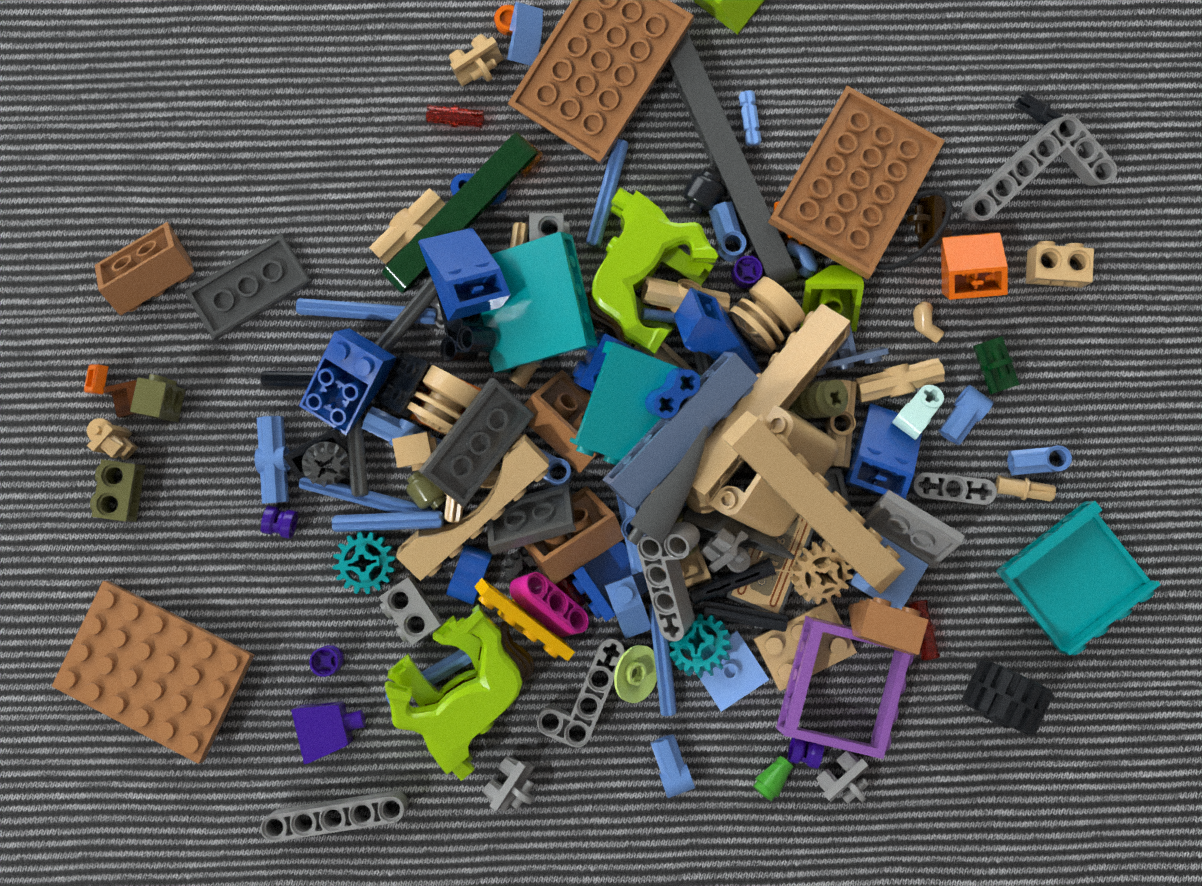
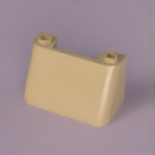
(760, 504)

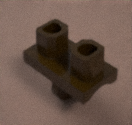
(928, 219)

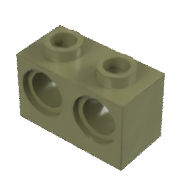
(158, 398)
(126, 491)

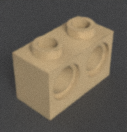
(1060, 271)

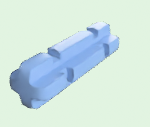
(750, 118)

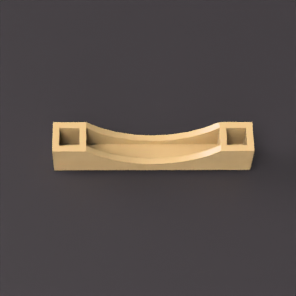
(429, 547)

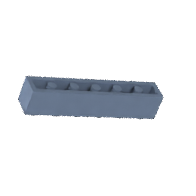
(671, 438)

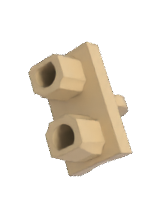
(476, 62)
(110, 439)

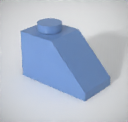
(628, 606)

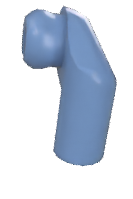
(805, 256)

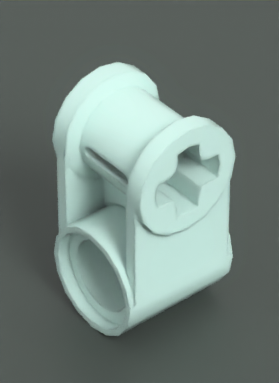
(919, 411)

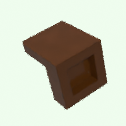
(122, 397)

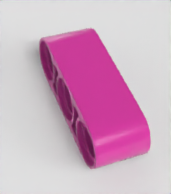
(549, 604)

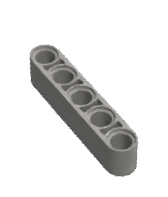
(324, 824)

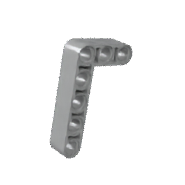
(1034, 163)

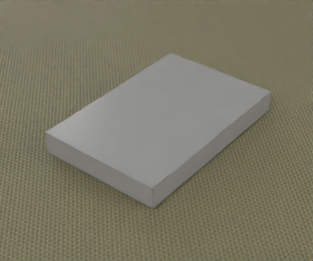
(912, 529)

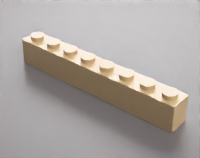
(779, 384)
(813, 501)

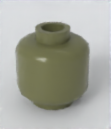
(424, 492)

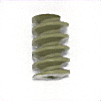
(821, 400)

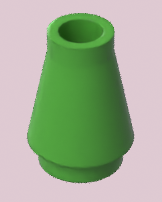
(773, 778)

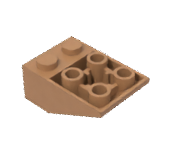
(888, 626)

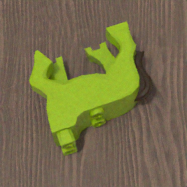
(644, 245)
(469, 700)

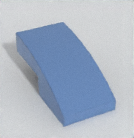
(526, 34)

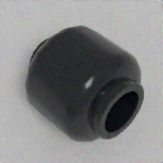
(703, 191)

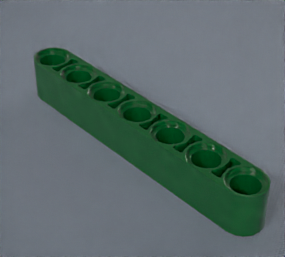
(462, 208)

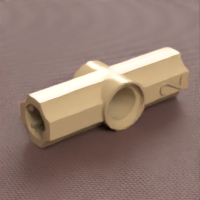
(406, 225)
(671, 294)
(899, 380)
(844, 438)

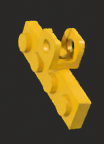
(522, 620)

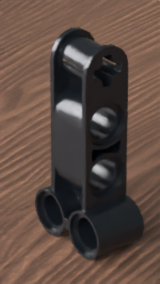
(465, 338)

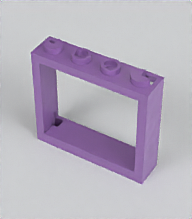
(799, 683)

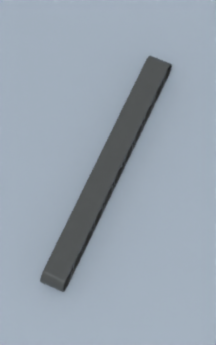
(729, 162)

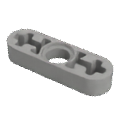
(932, 478)

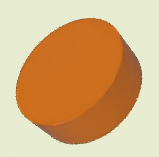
(503, 19)

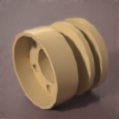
(771, 310)
(446, 400)

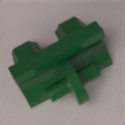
(996, 365)

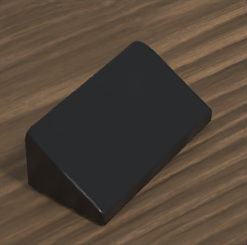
(295, 457)

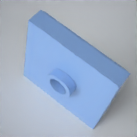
(903, 586)
(737, 678)

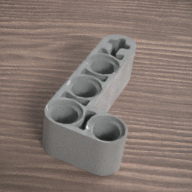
(675, 612)
(588, 689)

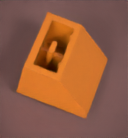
(973, 266)

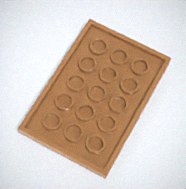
(599, 69)
(856, 182)
(153, 671)

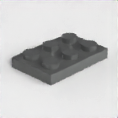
(533, 519)

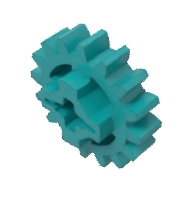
(363, 551)
(708, 654)

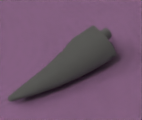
(665, 503)
(710, 523)

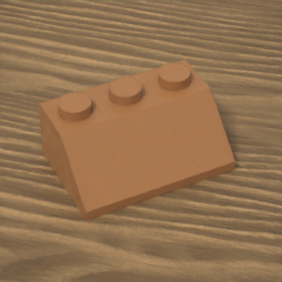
(143, 269)
(558, 415)
(594, 534)

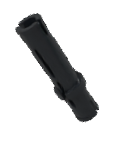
(731, 581)

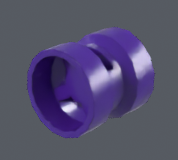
(750, 267)
(279, 522)
(321, 660)
(805, 752)

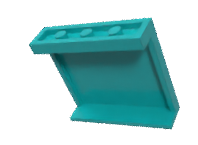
(546, 304)
(617, 409)
(1076, 579)

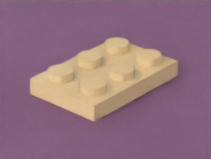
(780, 647)

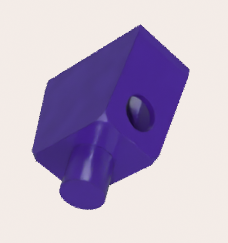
(324, 728)

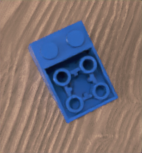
(464, 274)
(710, 329)
(346, 379)
(882, 455)

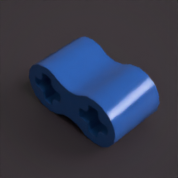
(672, 392)
(470, 569)

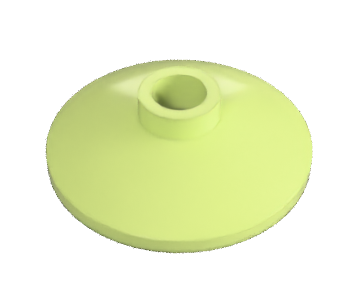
(635, 674)

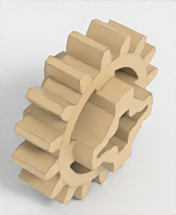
(819, 584)

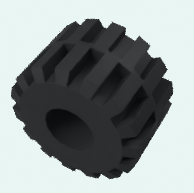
(1007, 697)

